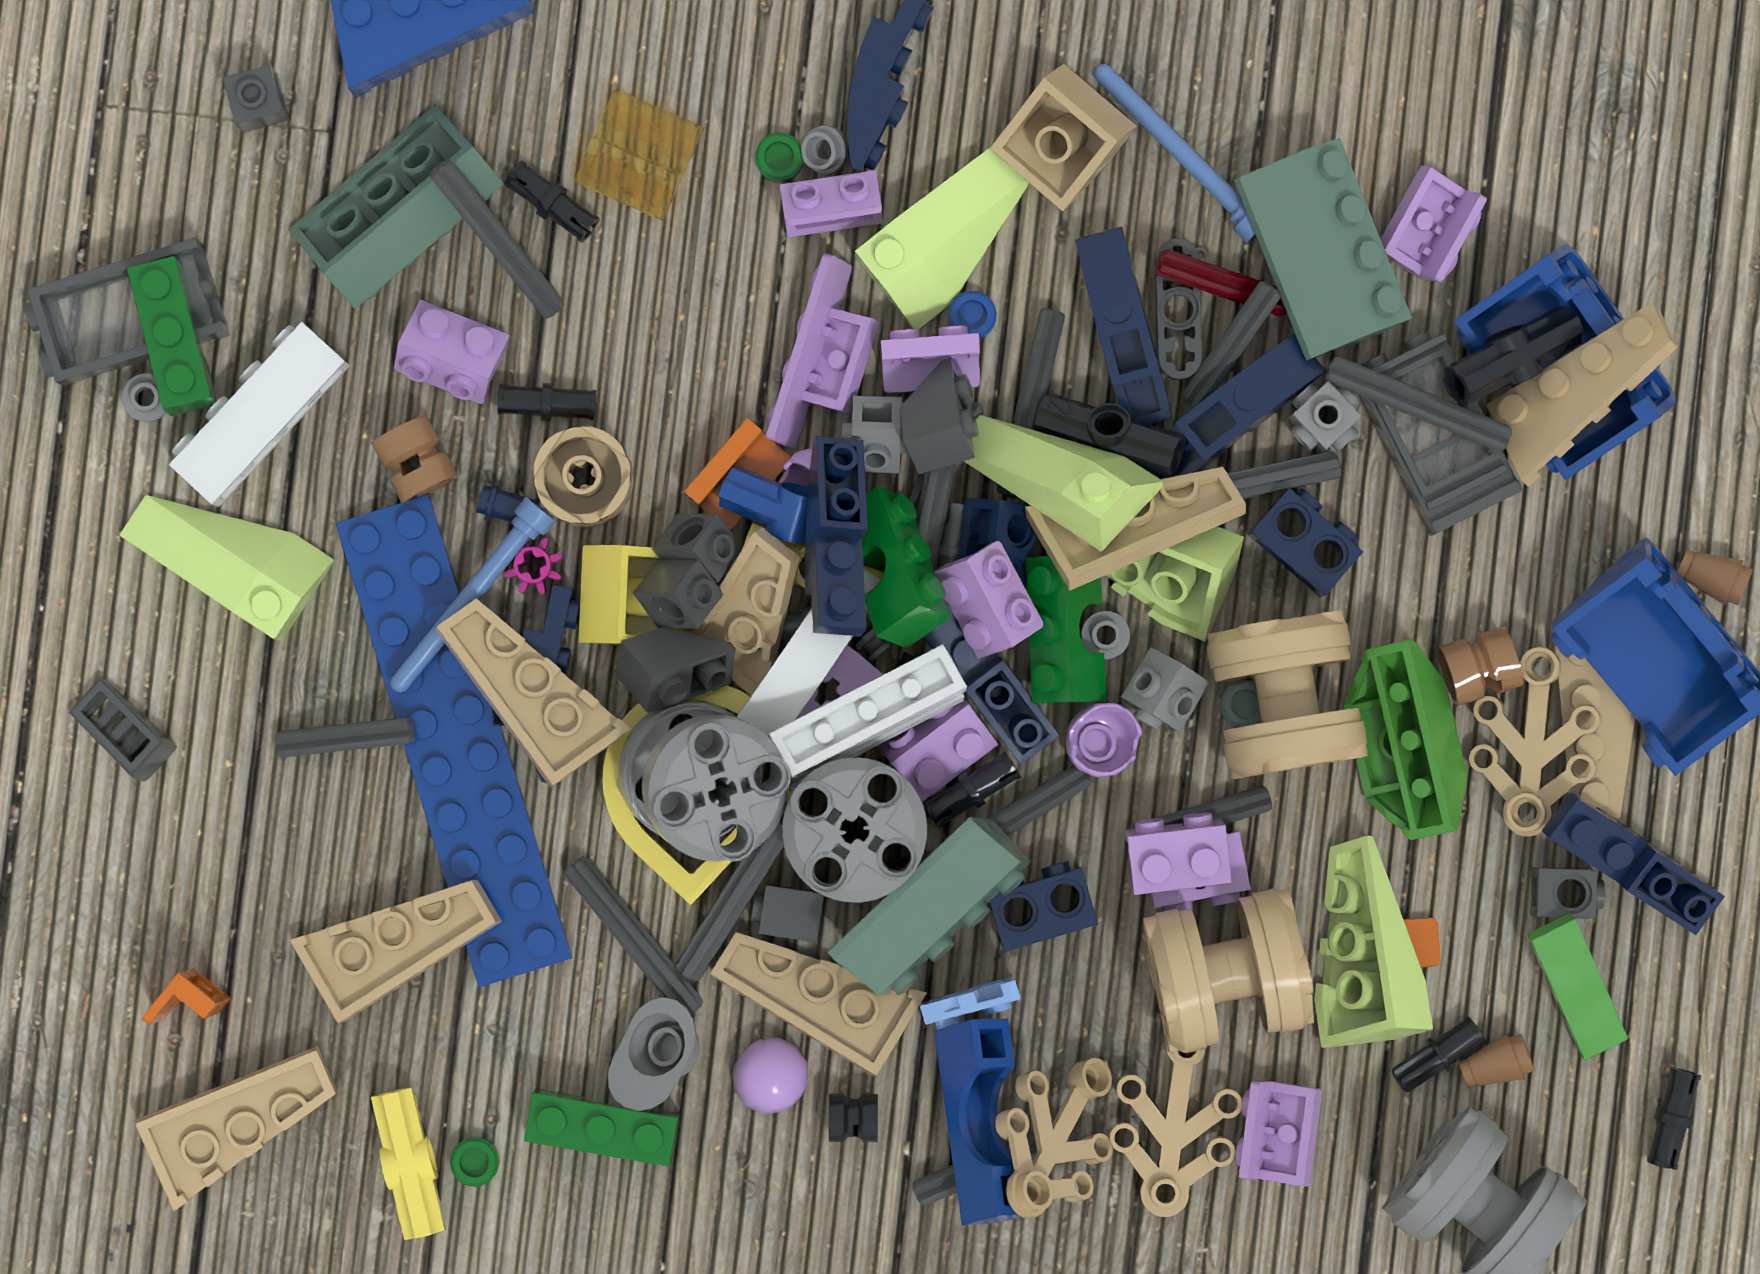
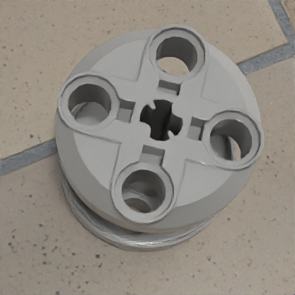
(703, 780)
(821, 836)
(1455, 1181)

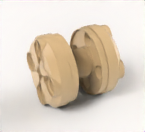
(1281, 662)
(1261, 964)

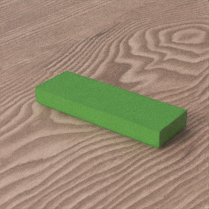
(1577, 986)

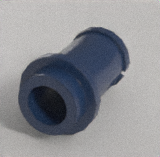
(499, 503)

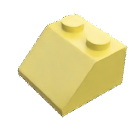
(607, 599)

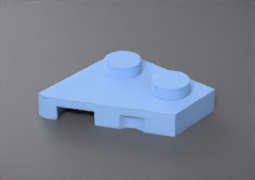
(988, 997)

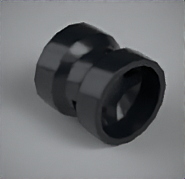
(853, 1117)

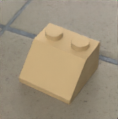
(1062, 136)

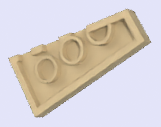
(1579, 389)
(1176, 513)
(383, 950)

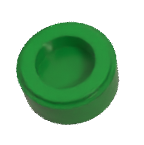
(779, 157)
(475, 1161)

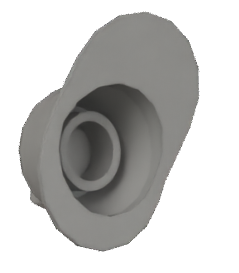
(653, 1054)

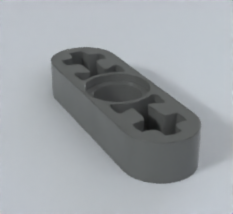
(1190, 345)

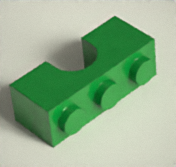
(170, 336)
(909, 596)
(1059, 661)
(601, 1128)

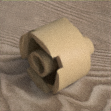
(581, 448)

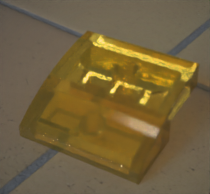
(639, 154)

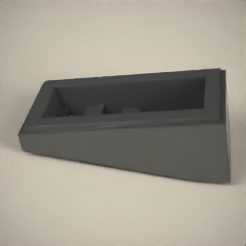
(150, 758)

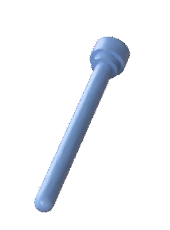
(1177, 148)
(528, 523)

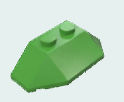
(1413, 745)

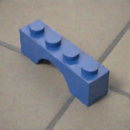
(972, 1067)

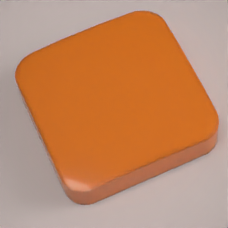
(1425, 940)

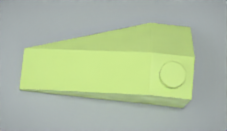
(940, 239)
(1067, 481)
(238, 563)
(1184, 581)
(1370, 967)

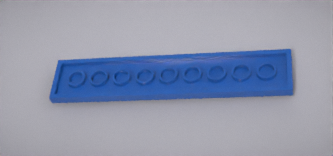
(457, 752)

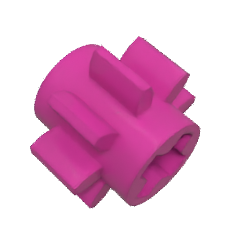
(546, 571)

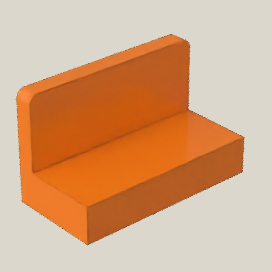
(745, 449)
(193, 991)

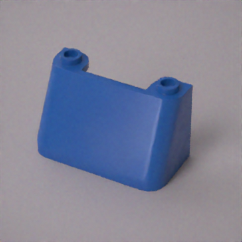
(1567, 281)
(1662, 656)

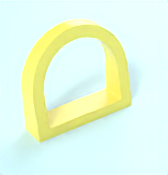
(685, 882)

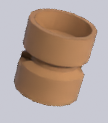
(407, 443)
(1480, 666)

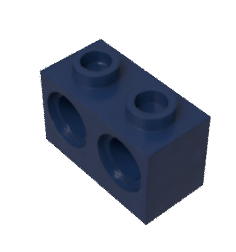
(1000, 521)
(1298, 552)
(1044, 919)

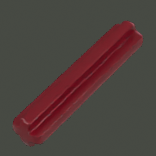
(1209, 278)

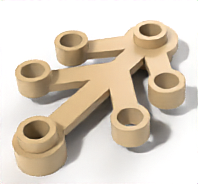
(1533, 750)
(1173, 1135)
(1029, 1186)

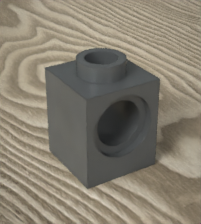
(256, 98)
(699, 538)
(678, 593)
(1545, 886)
(788, 912)

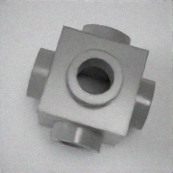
(1311, 430)
(881, 439)
(1164, 691)

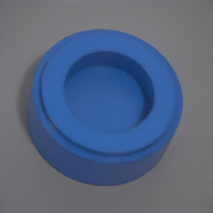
(974, 311)

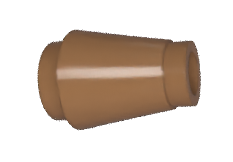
(1715, 575)
(1498, 1062)

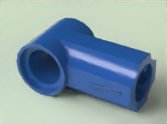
(771, 503)

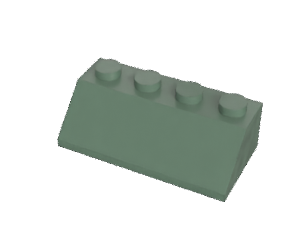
(390, 208)
(1323, 249)
(931, 907)

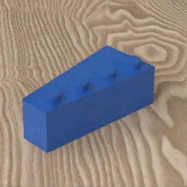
(393, 36)

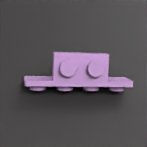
(826, 357)

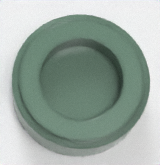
(1240, 704)

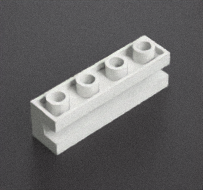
(258, 414)
(870, 714)

